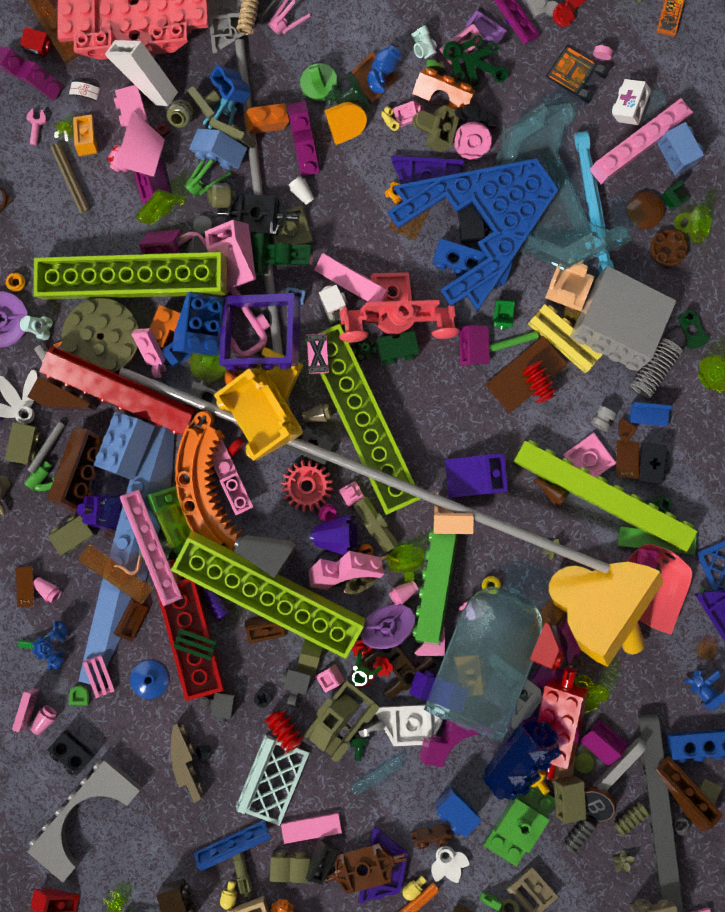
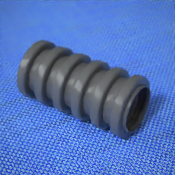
(579, 836)

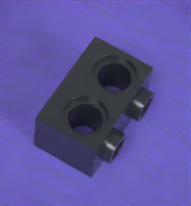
(74, 748)

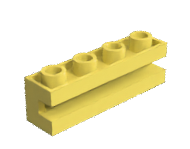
(558, 332)

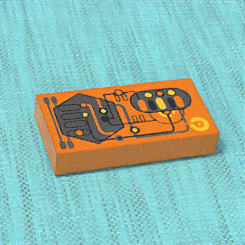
(670, 17)

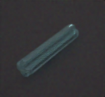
(376, 776)

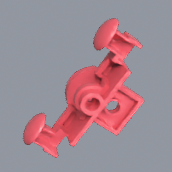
(397, 313)

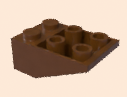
(48, 394)

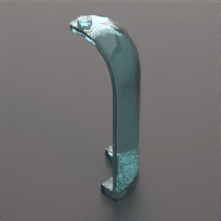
(487, 662)

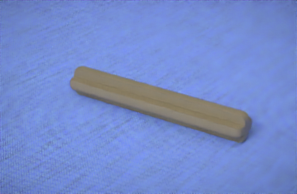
(70, 178)

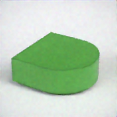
(79, 695)

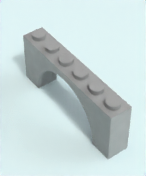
(51, 846)

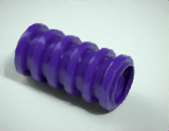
(216, 603)

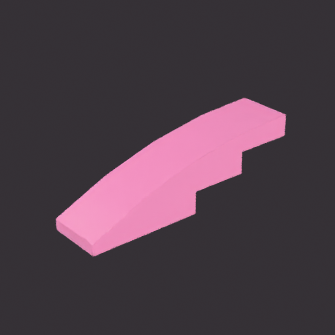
(350, 279)

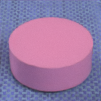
(603, 52)

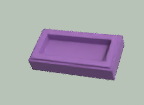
(488, 28)

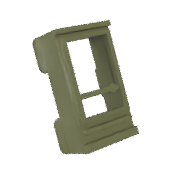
(338, 746)

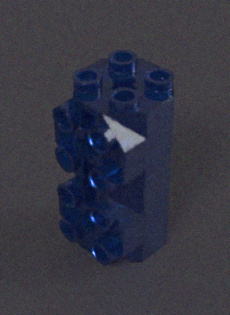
(521, 758)

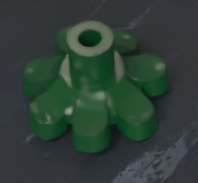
(364, 352)

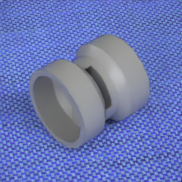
(603, 418)

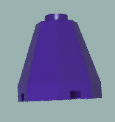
(336, 535)

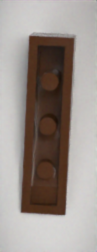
(688, 795)

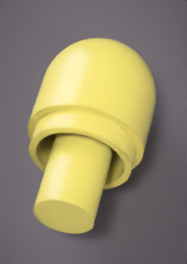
(413, 888)
(228, 896)

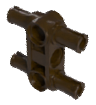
(401, 667)

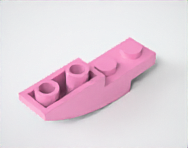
(231, 480)

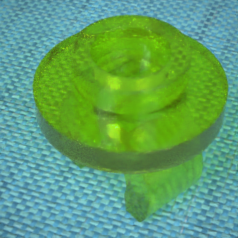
(65, 127)
(116, 903)

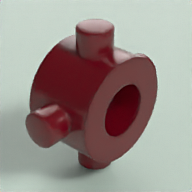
(162, 129)

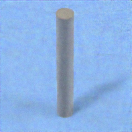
(46, 447)

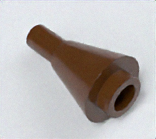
(555, 494)

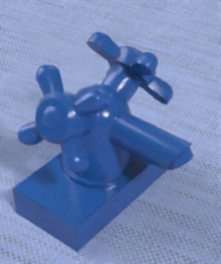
(710, 697)

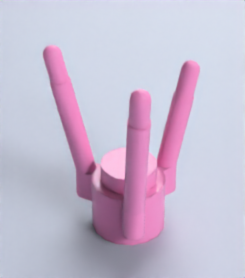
(278, 22)

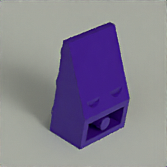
(476, 475)

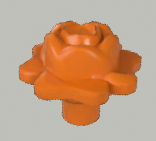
(282, 906)

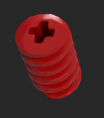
(539, 382)
(284, 730)

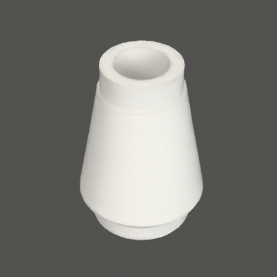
(301, 190)

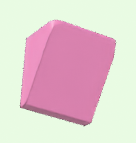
(330, 678)

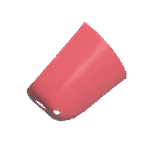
(668, 601)

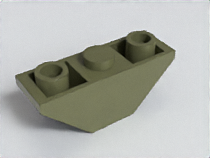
(333, 721)

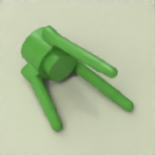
(194, 184)

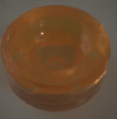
(706, 650)

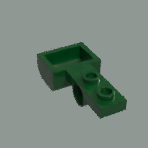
(277, 254)

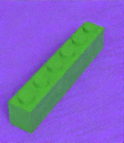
(435, 588)

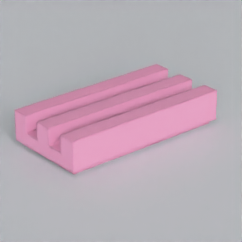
(103, 691)

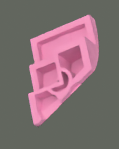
(140, 147)

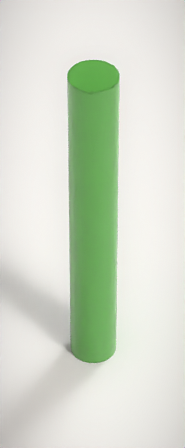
(513, 341)

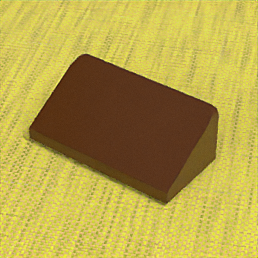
(262, 629)

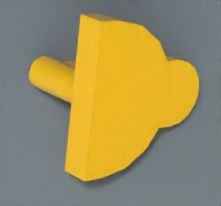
(606, 606)

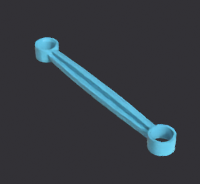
(582, 145)

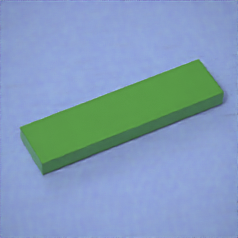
(636, 538)

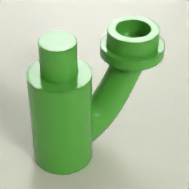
(35, 480)

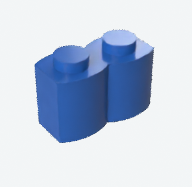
(230, 84)

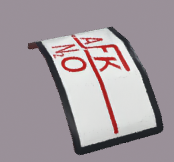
(84, 89)

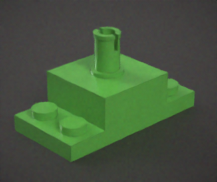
(520, 825)

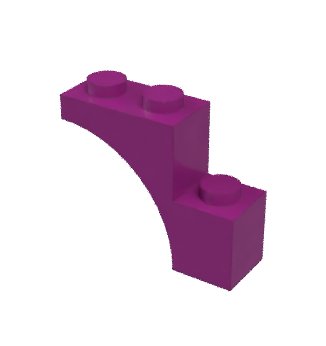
(29, 72)
(303, 138)
(436, 748)

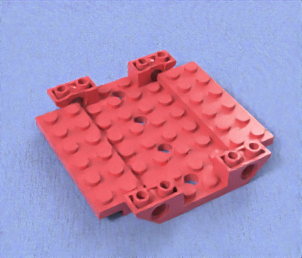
(99, 23)

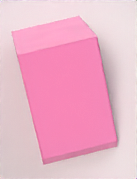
(430, 649)

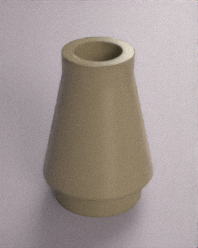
(317, 414)

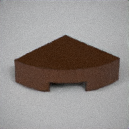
(626, 430)

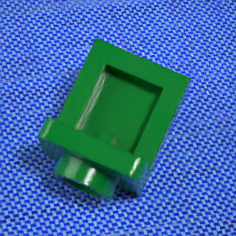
(503, 313)

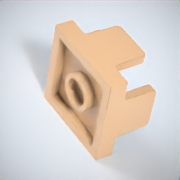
(570, 286)

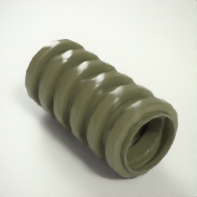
(631, 819)

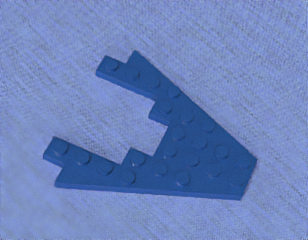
(506, 197)

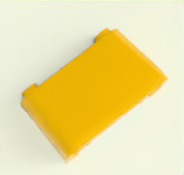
(259, 412)

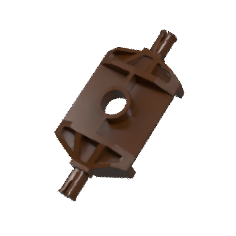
(379, 864)

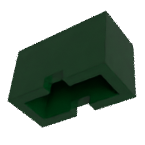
(399, 348)

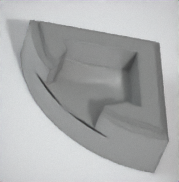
(373, 726)

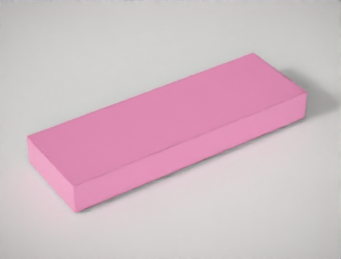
(311, 828)

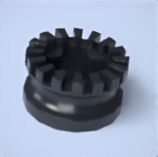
(264, 704)

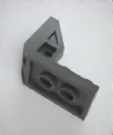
(526, 704)

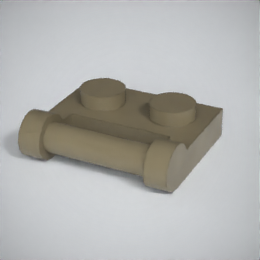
(535, 887)

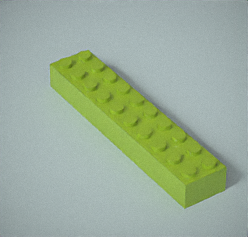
(130, 276)
(364, 421)
(267, 596)

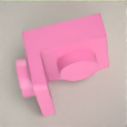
(405, 112)

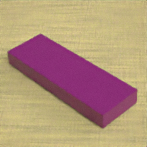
(518, 20)

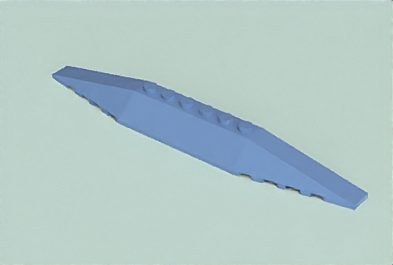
(152, 476)

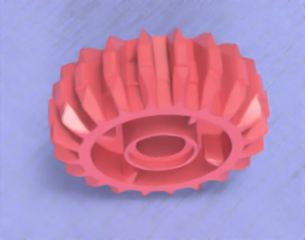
(295, 482)

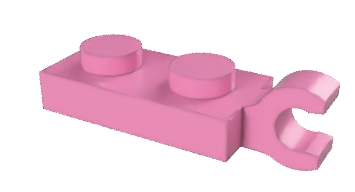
(150, 350)

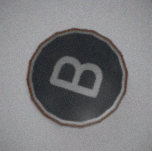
(599, 804)

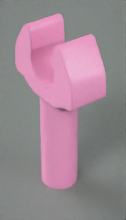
(36, 123)

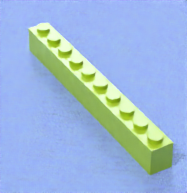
(605, 496)

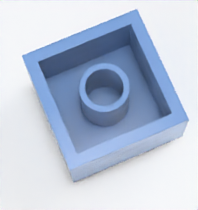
(680, 148)

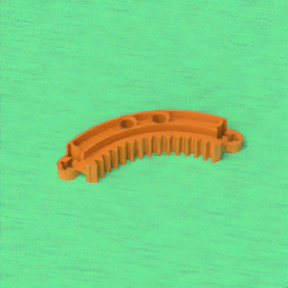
(195, 460)

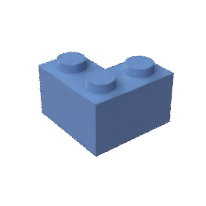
(219, 147)

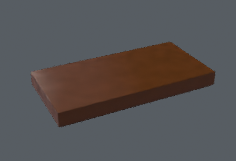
(510, 385)

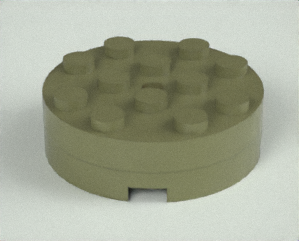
(96, 319)

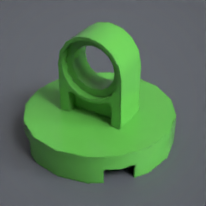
(318, 81)

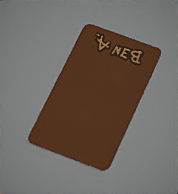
(627, 459)
(24, 586)

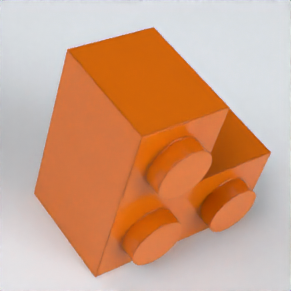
(164, 325)

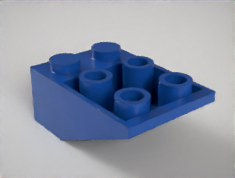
(199, 325)

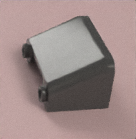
(267, 553)

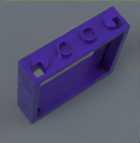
(293, 331)

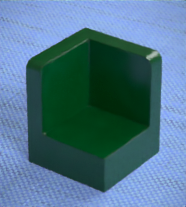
(675, 196)

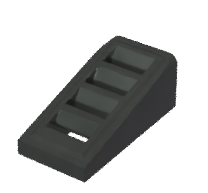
(329, 852)

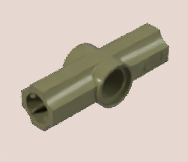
(375, 524)

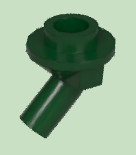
(358, 742)

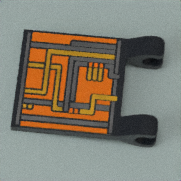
(573, 71)

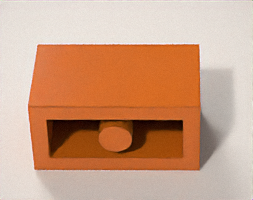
(266, 118)

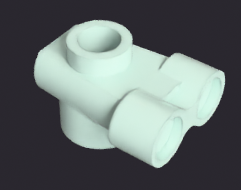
(424, 45)
(37, 326)

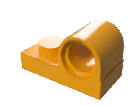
(84, 135)

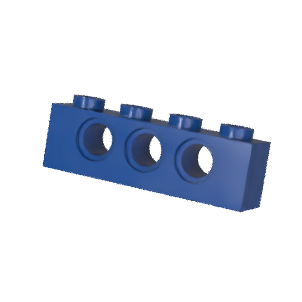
(464, 254)
(677, 741)

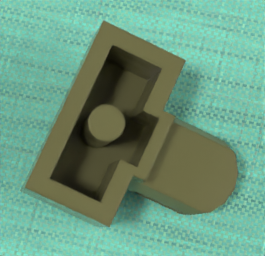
(438, 126)

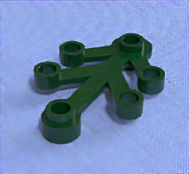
(472, 60)

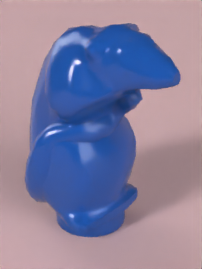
(382, 66)

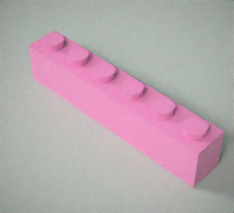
(640, 141)

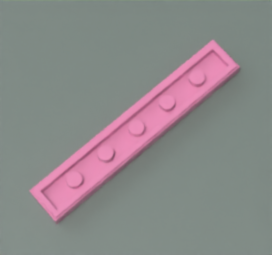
(151, 547)

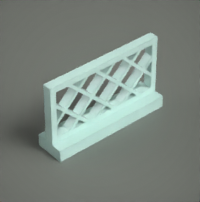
(255, 778)

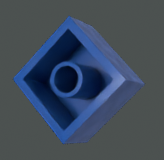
(458, 812)

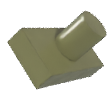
(204, 103)

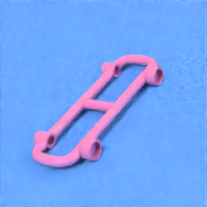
(259, 323)

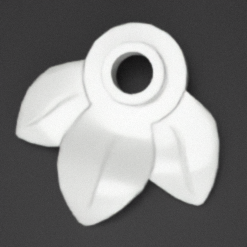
(448, 866)

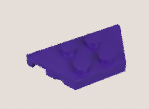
(420, 168)
(714, 606)
(399, 869)

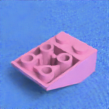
(234, 242)

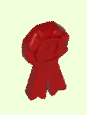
(564, 12)

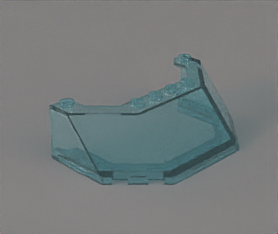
(563, 230)

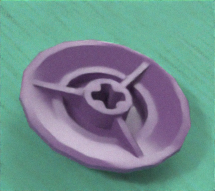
(12, 311)
(388, 626)

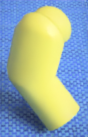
(389, 120)

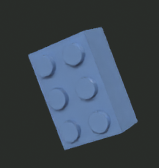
(124, 445)

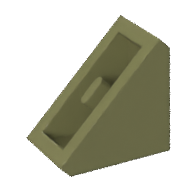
(309, 657)

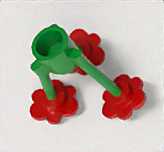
(362, 675)

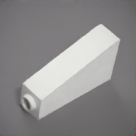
(141, 68)

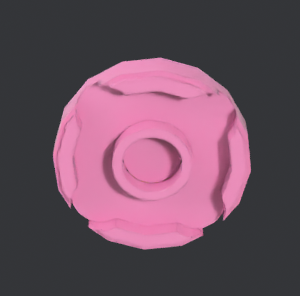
(472, 140)

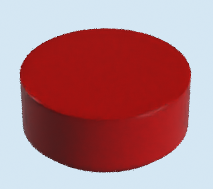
(236, 447)

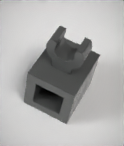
(296, 682)
(221, 705)

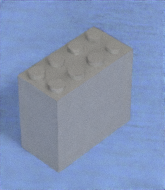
(623, 319)

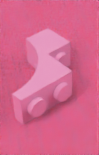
(352, 565)

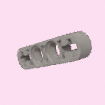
(613, 773)

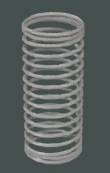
(675, 351)

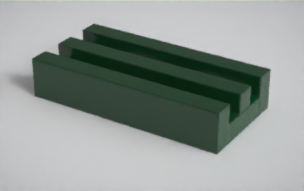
(179, 639)

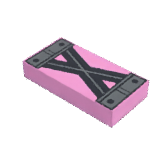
(317, 353)

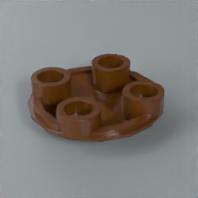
(645, 210)
(668, 247)

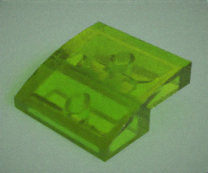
(173, 524)

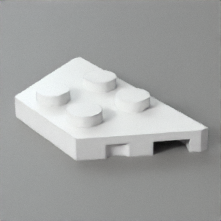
(408, 724)

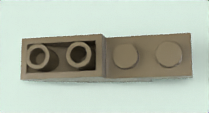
(181, 754)

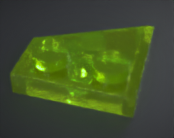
(158, 206)

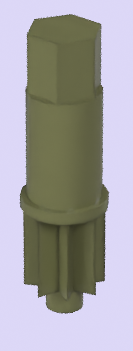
(242, 874)

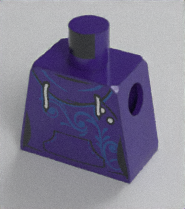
(100, 511)

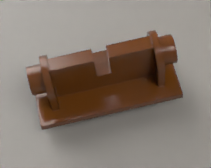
(438, 836)

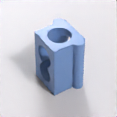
(295, 290)

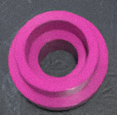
(327, 512)

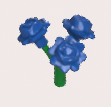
(44, 646)

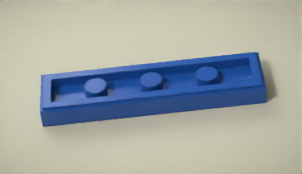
(232, 845)

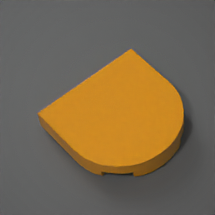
(345, 121)

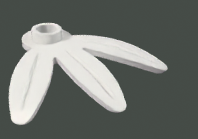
(18, 406)

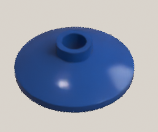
(158, 675)

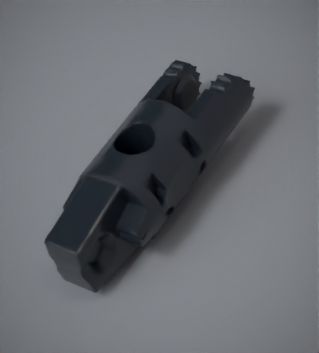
(475, 114)

